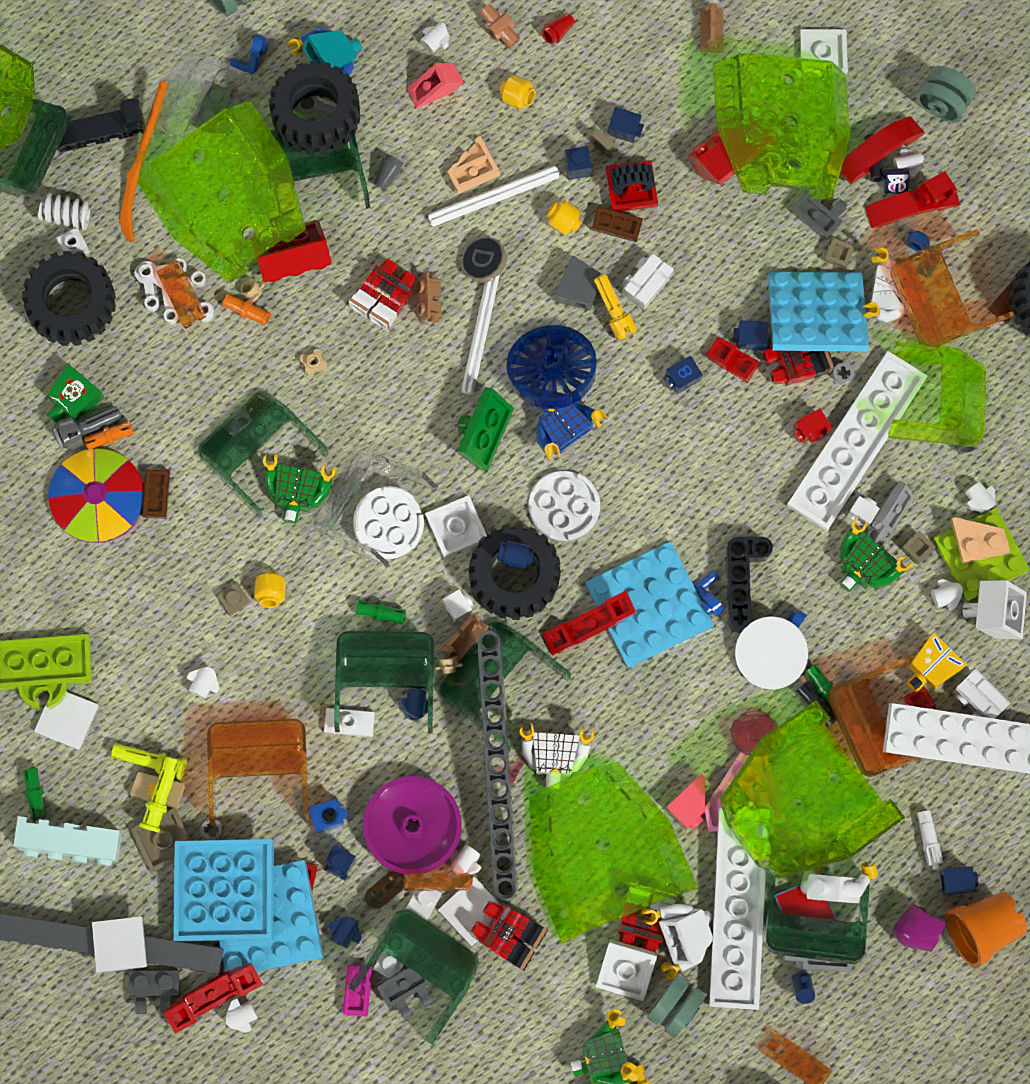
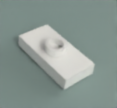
(351, 722)

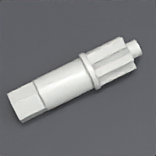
(929, 839)

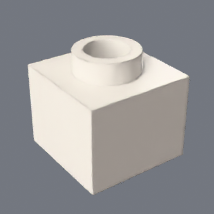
(79, 246)
(866, 509)
(458, 605)

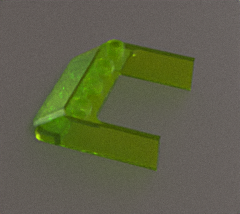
(960, 401)

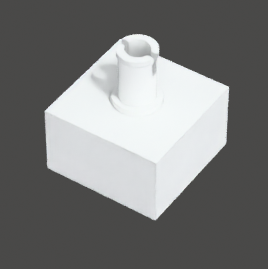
(999, 609)

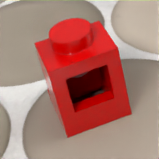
(936, 189)
(811, 427)

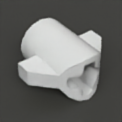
(435, 37)
(909, 160)
(980, 498)
(947, 594)
(203, 681)
(465, 861)
(240, 1016)

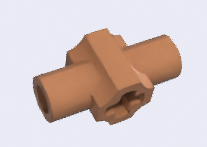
(499, 26)

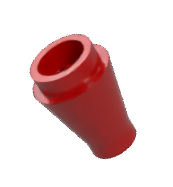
(556, 29)

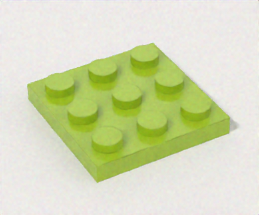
(991, 569)

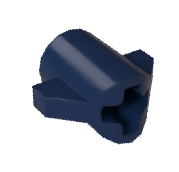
(415, 704)
(345, 931)
(803, 987)

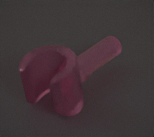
(513, 775)

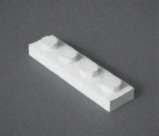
(422, 904)

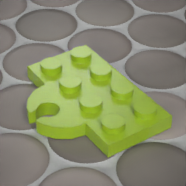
(45, 666)

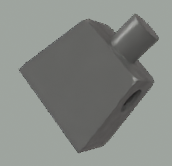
(578, 285)

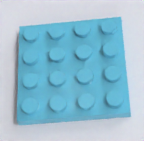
(817, 311)
(664, 602)
(224, 890)
(295, 926)

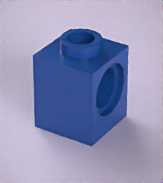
(317, 813)

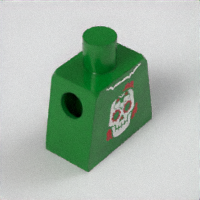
(72, 395)

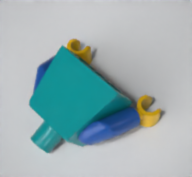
(328, 47)

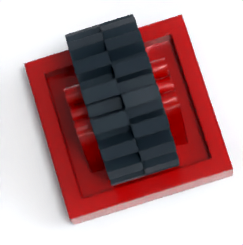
(631, 186)

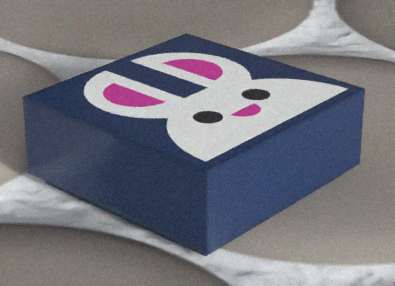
(896, 181)

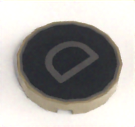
(483, 259)

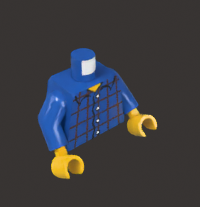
(565, 426)

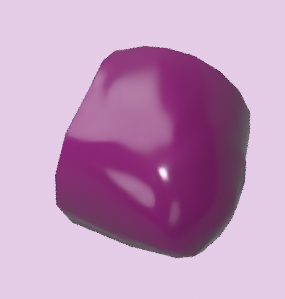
(918, 929)

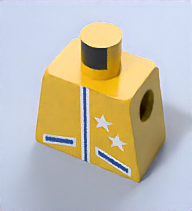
(934, 665)

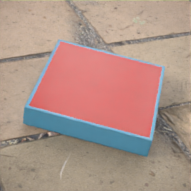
(796, 903)

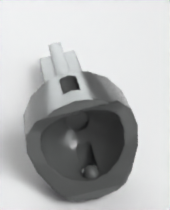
(83, 427)

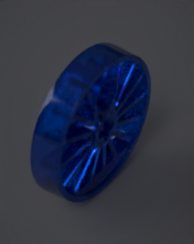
(551, 366)

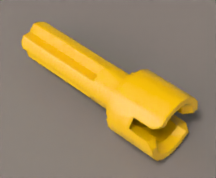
(619, 319)

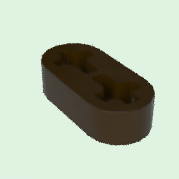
(381, 885)

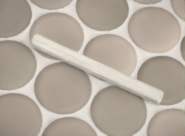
(493, 195)
(479, 336)

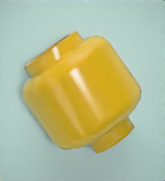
(517, 92)
(564, 217)
(270, 589)

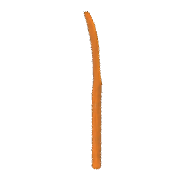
(134, 173)

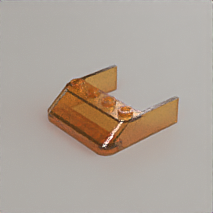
(932, 296)
(863, 722)
(256, 750)

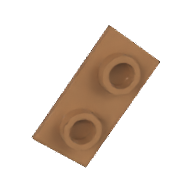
(711, 29)
(429, 288)
(464, 637)

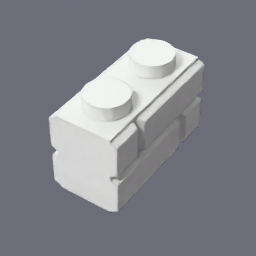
(647, 281)
(980, 696)

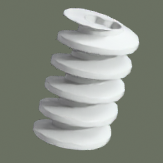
(64, 212)

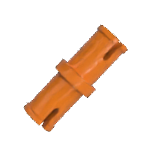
(246, 309)
(109, 435)

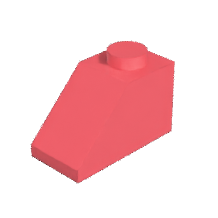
(435, 83)
(689, 804)

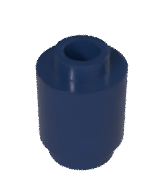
(515, 554)

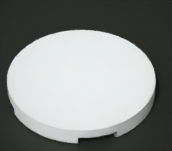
(564, 505)
(388, 521)
(771, 652)

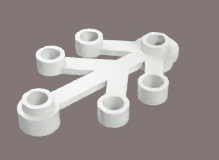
(153, 277)

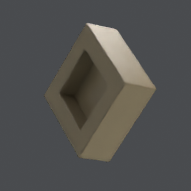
(603, 142)
(839, 253)
(918, 547)
(233, 599)

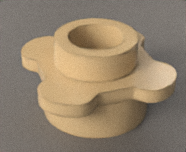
(251, 289)
(320, 364)
(448, 664)

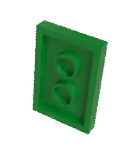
(484, 428)

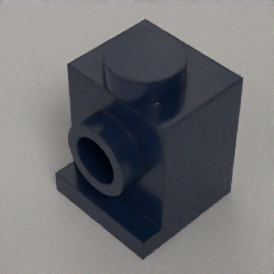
(339, 862)

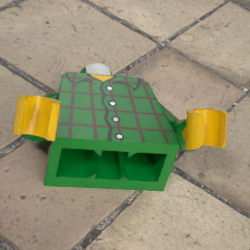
(296, 487)
(867, 561)
(605, 1055)

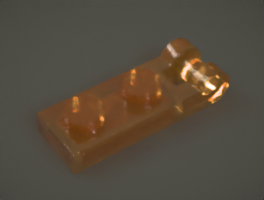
(181, 293)
(439, 882)
(796, 1060)

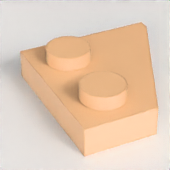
(473, 168)
(978, 540)

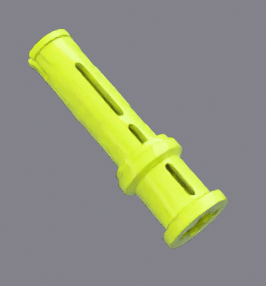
(146, 758)
(156, 806)

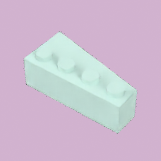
(67, 841)

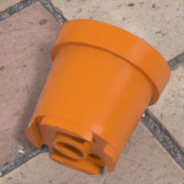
(984, 927)

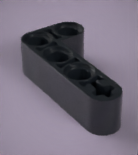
(104, 126)
(742, 584)

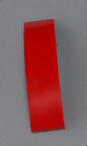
(878, 147)
(903, 206)
(590, 623)
(210, 995)

